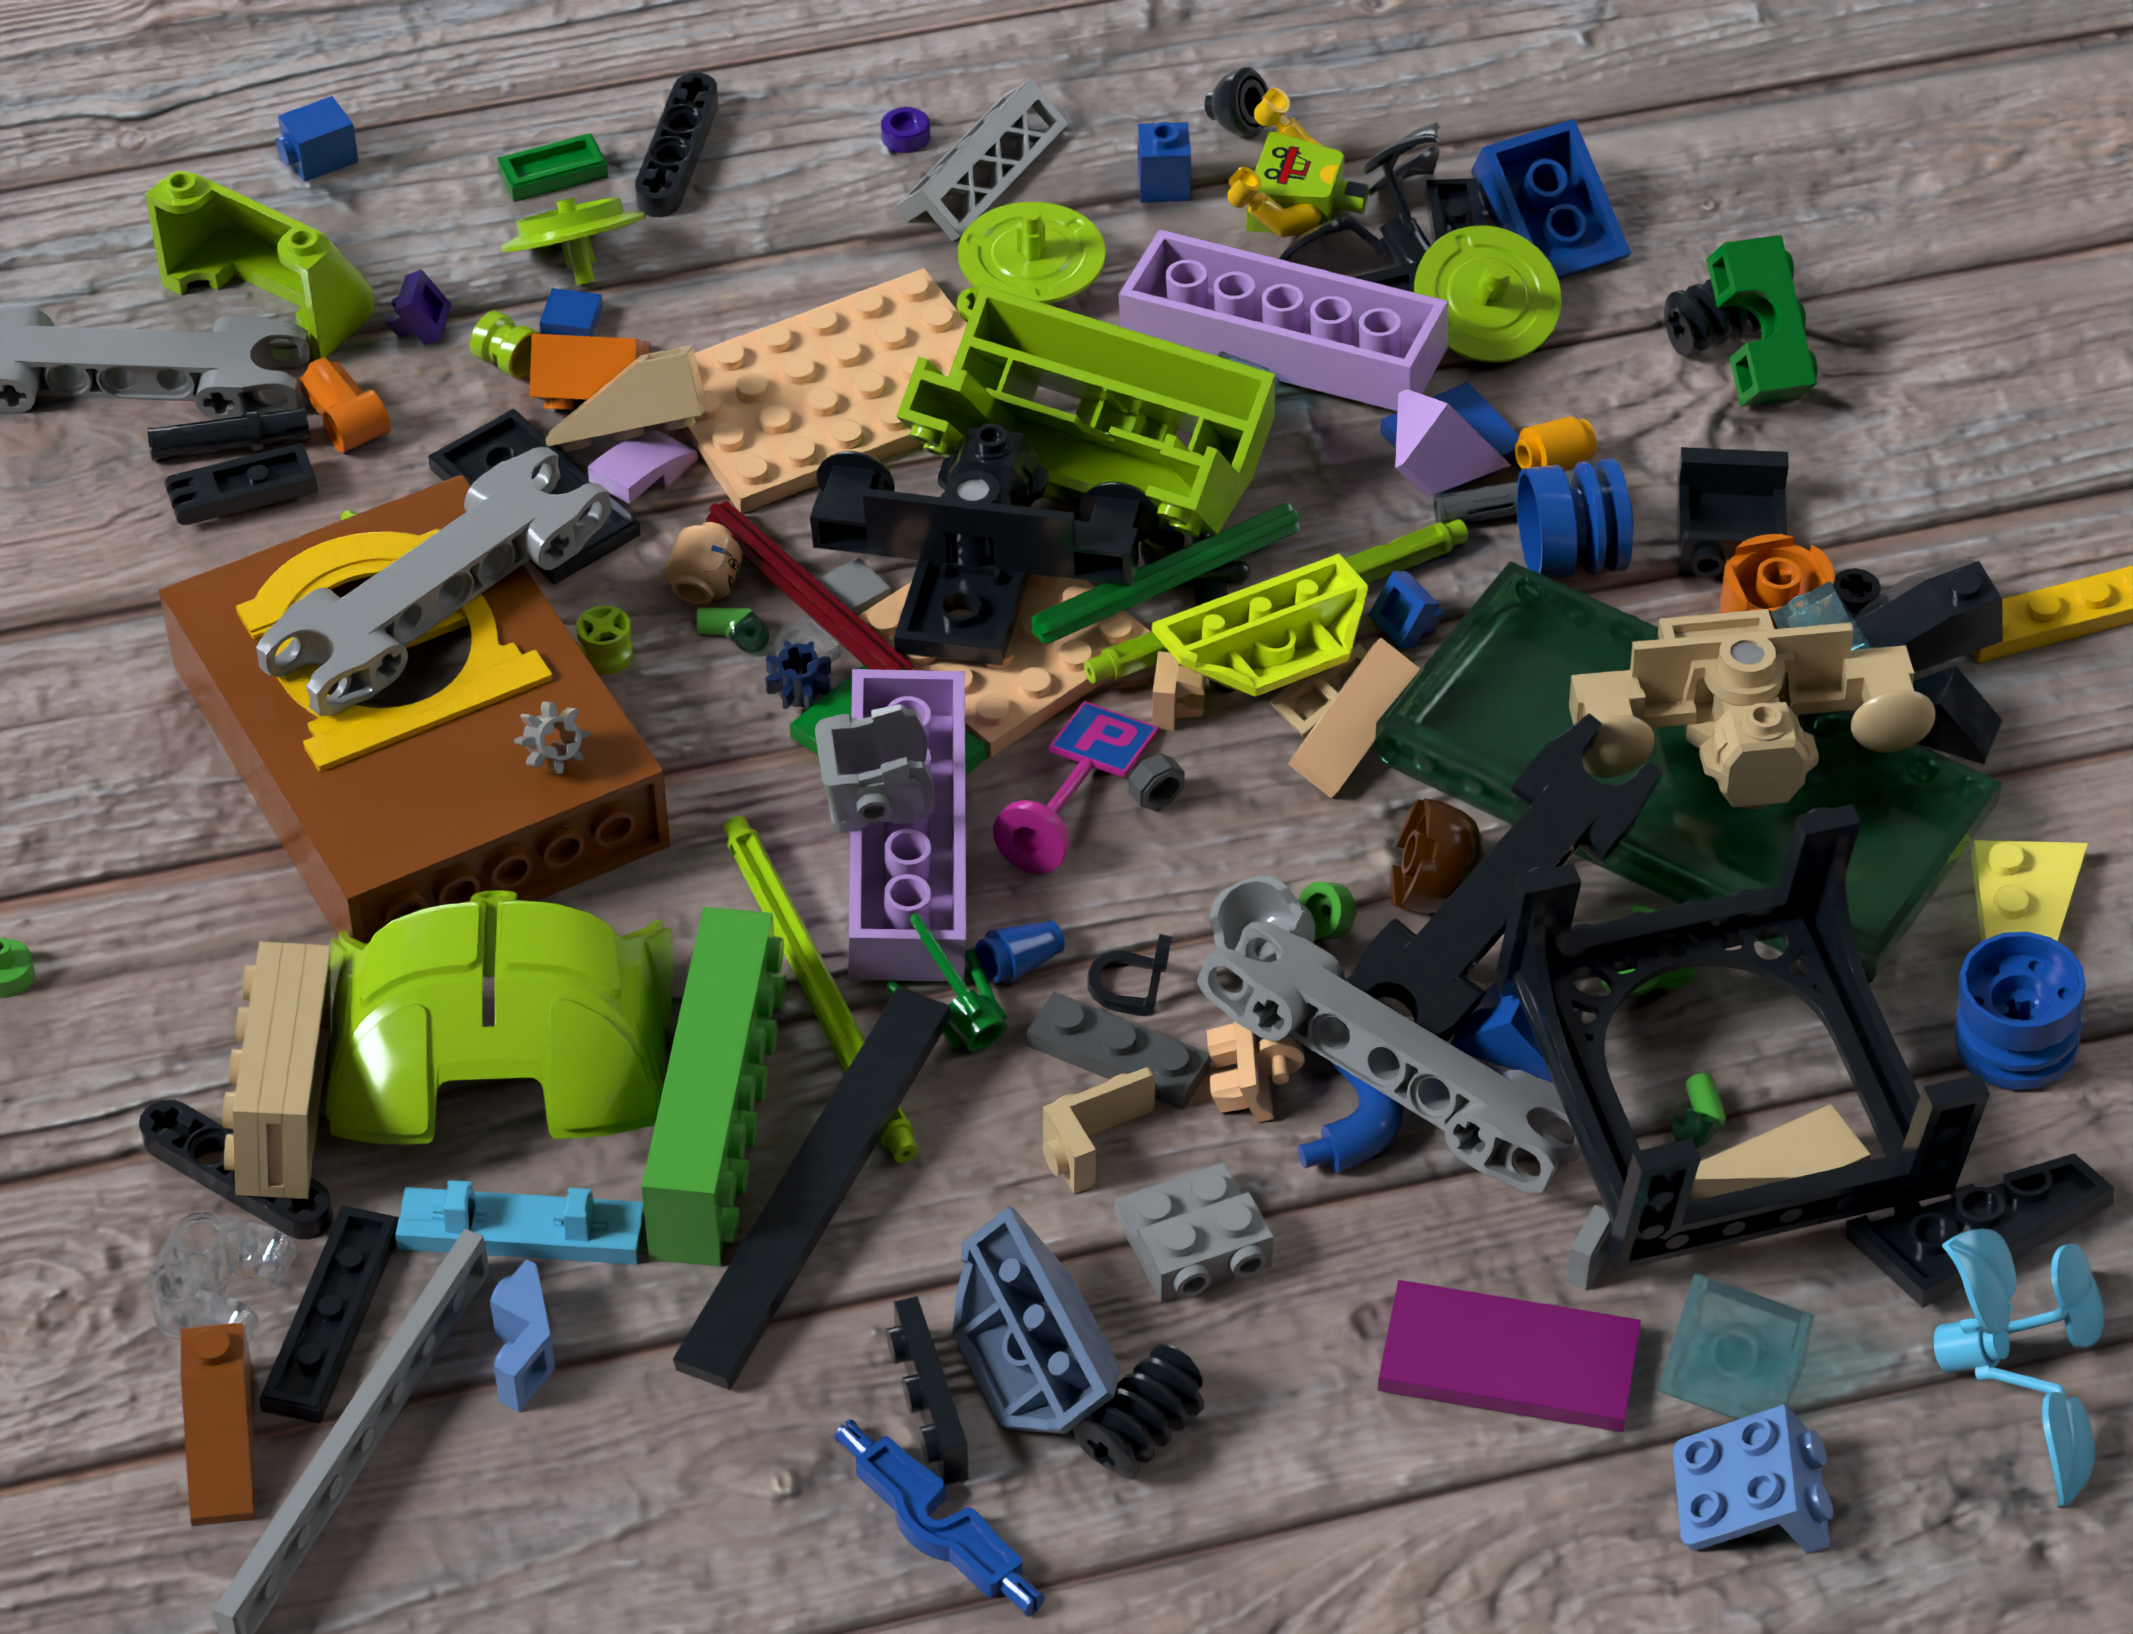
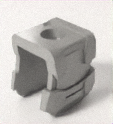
(890, 745)

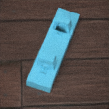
(523, 1224)

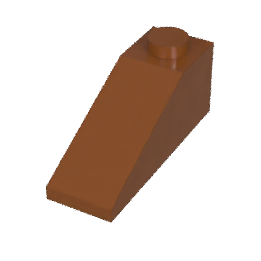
(218, 1423)

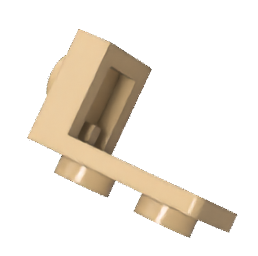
(1082, 1114)

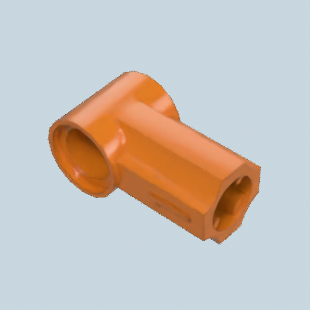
(346, 411)

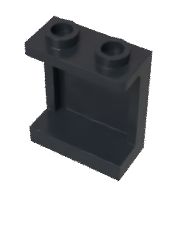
(1724, 501)

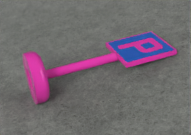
(1096, 737)

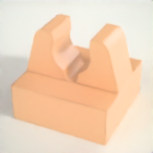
(1176, 692)

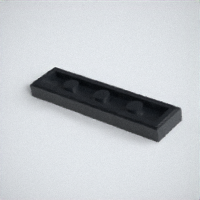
(330, 1315)

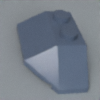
(1029, 1331)

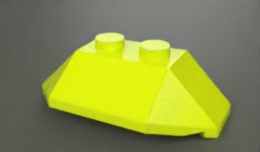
(1271, 629)

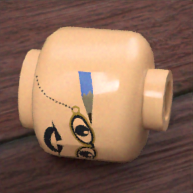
(703, 563)

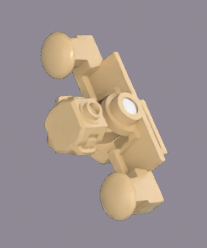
(1740, 700)

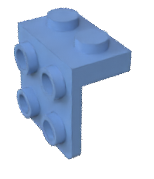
(1752, 1478)

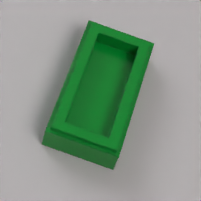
(552, 167)

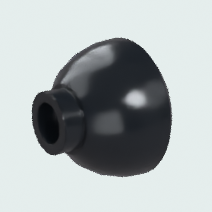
(1235, 101)

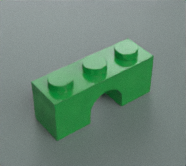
(1759, 278)

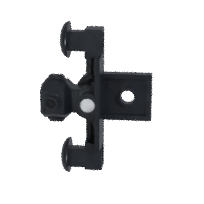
(977, 538)

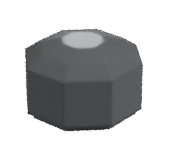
(1156, 781)

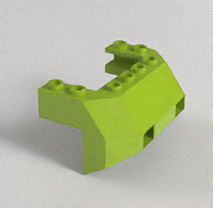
(1130, 406)

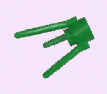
(975, 1018)

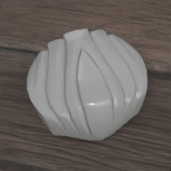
(1258, 900)

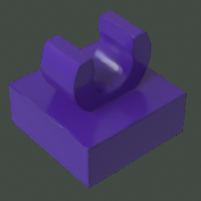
(419, 309)

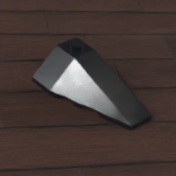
(1936, 614)

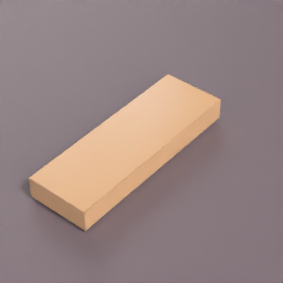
(1350, 720)

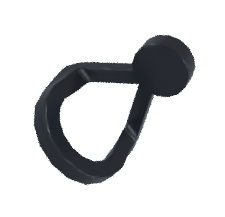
(1128, 1004)

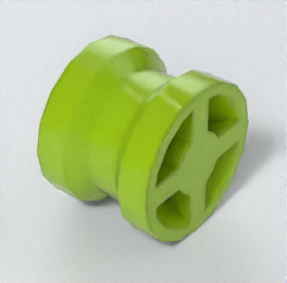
(605, 638)

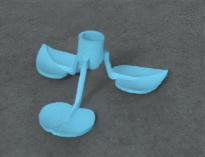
(1984, 1340)

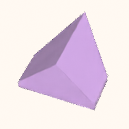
(1438, 446)

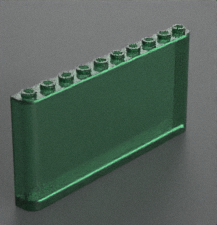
(1505, 693)

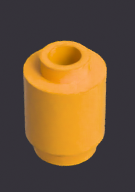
(1556, 442)

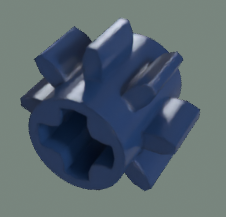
(798, 675)

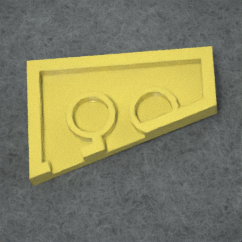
(2024, 885)

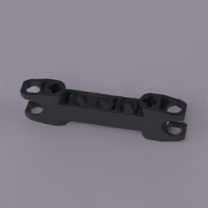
(1563, 815)

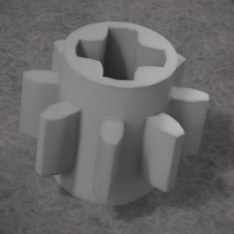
(543, 725)

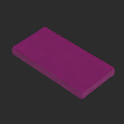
(1509, 1355)

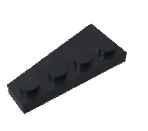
(2023, 1209)

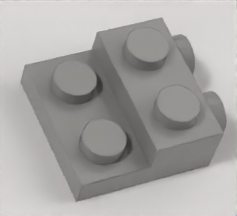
(1195, 1232)

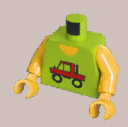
(1295, 178)

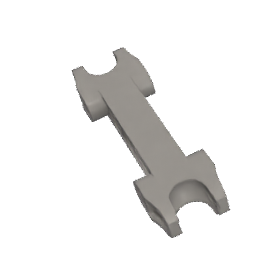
(214, 368)
(366, 631)
(1308, 998)

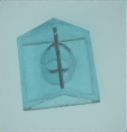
(1735, 1350)

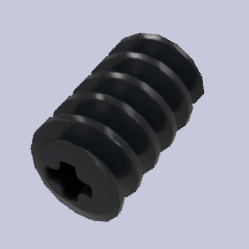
(1694, 319)
(1143, 1411)

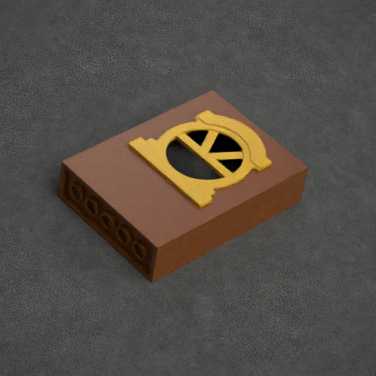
(427, 794)

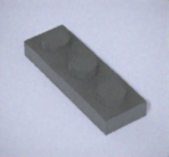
(1117, 1046)

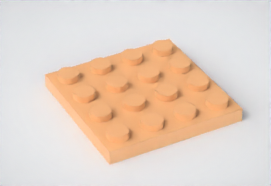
(1034, 678)

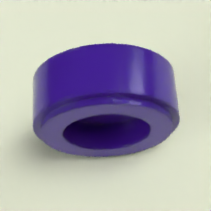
(905, 129)

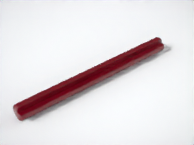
(808, 592)

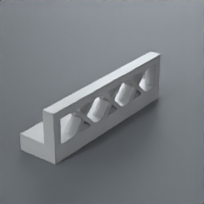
(970, 151)

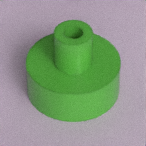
(1331, 909)
(15, 967)

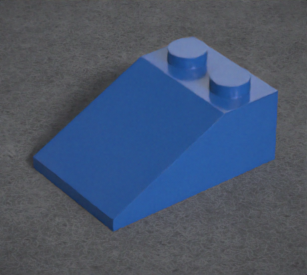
(1552, 197)

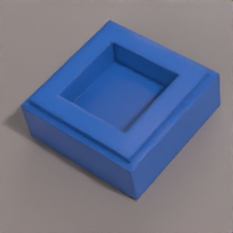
(571, 313)

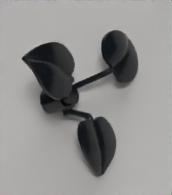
(1402, 234)

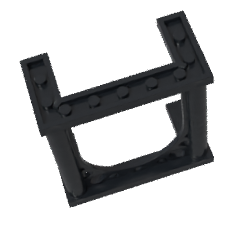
(1651, 1187)

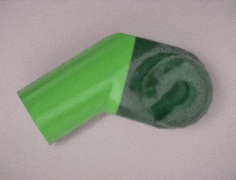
(737, 624)
(1706, 1113)

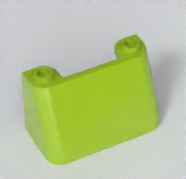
(220, 234)

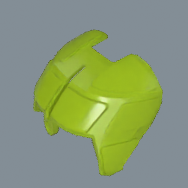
(569, 1010)

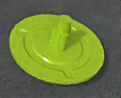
(572, 228)
(1032, 251)
(1496, 290)

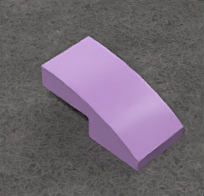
(639, 463)

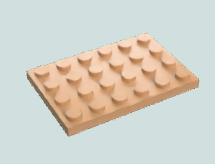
(819, 387)

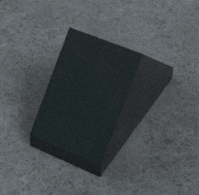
(1963, 718)

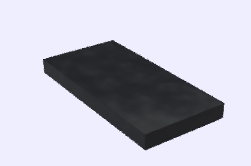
(510, 437)

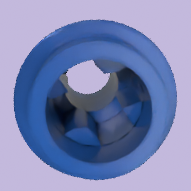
(1017, 950)

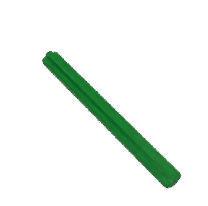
(1166, 573)

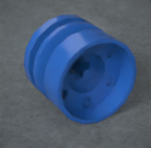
(1583, 518)
(2019, 1010)

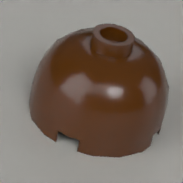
(1438, 855)

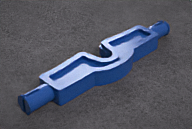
(959, 1538)

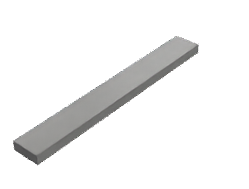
(353, 1438)

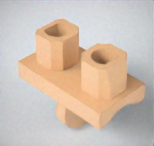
(1256, 1062)

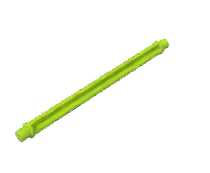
(1368, 564)
(809, 966)

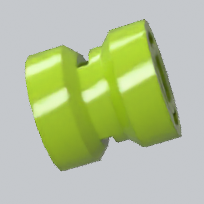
(502, 342)

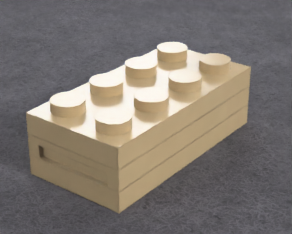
(279, 1070)

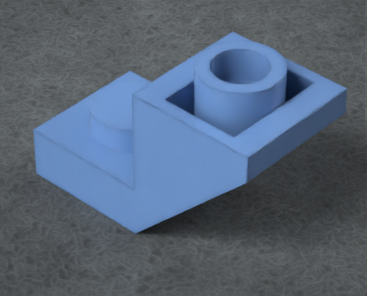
(524, 1327)

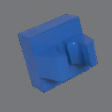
(1405, 610)

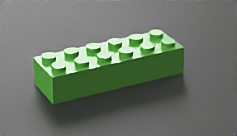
(712, 1087)

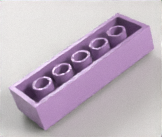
(1288, 317)
(912, 864)

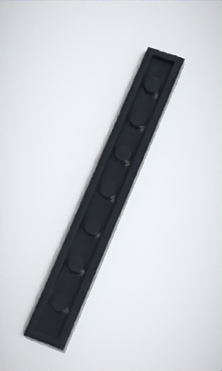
(812, 1189)

